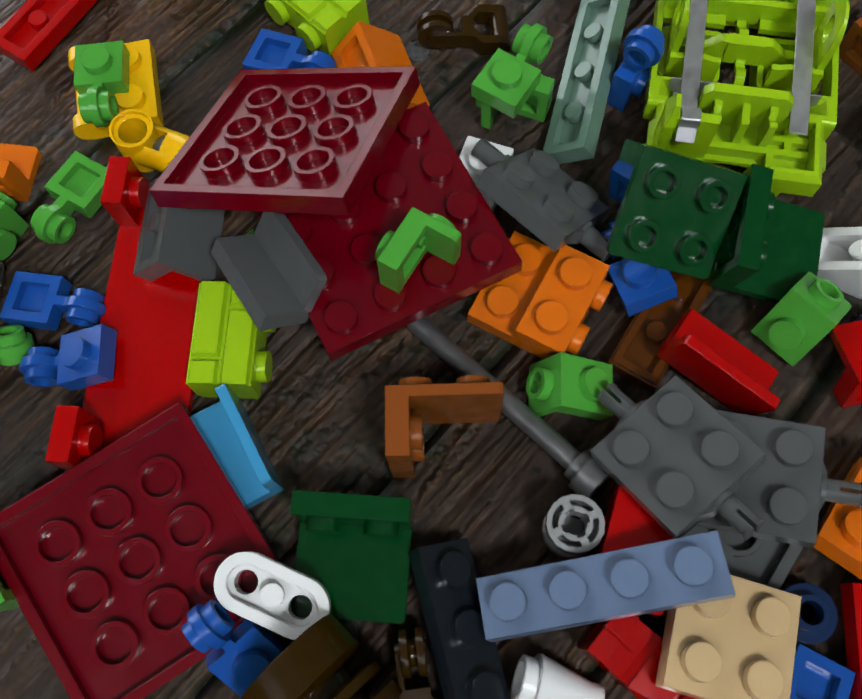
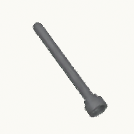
(580, 468)

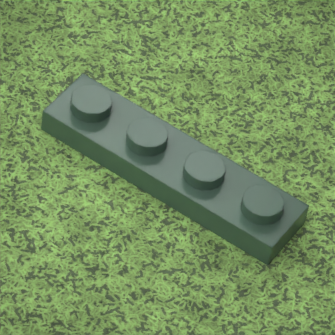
(586, 80)

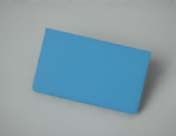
(238, 447)

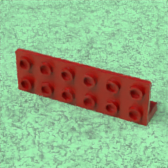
(152, 336)

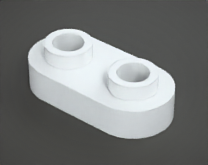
(272, 598)

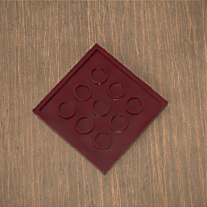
(289, 141)
(416, 172)
(123, 553)

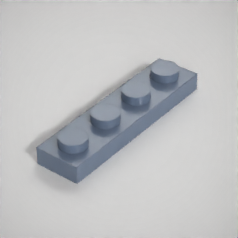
(605, 587)

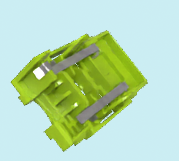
(773, 119)

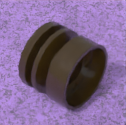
(315, 668)

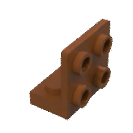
(421, 402)

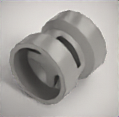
(565, 533)

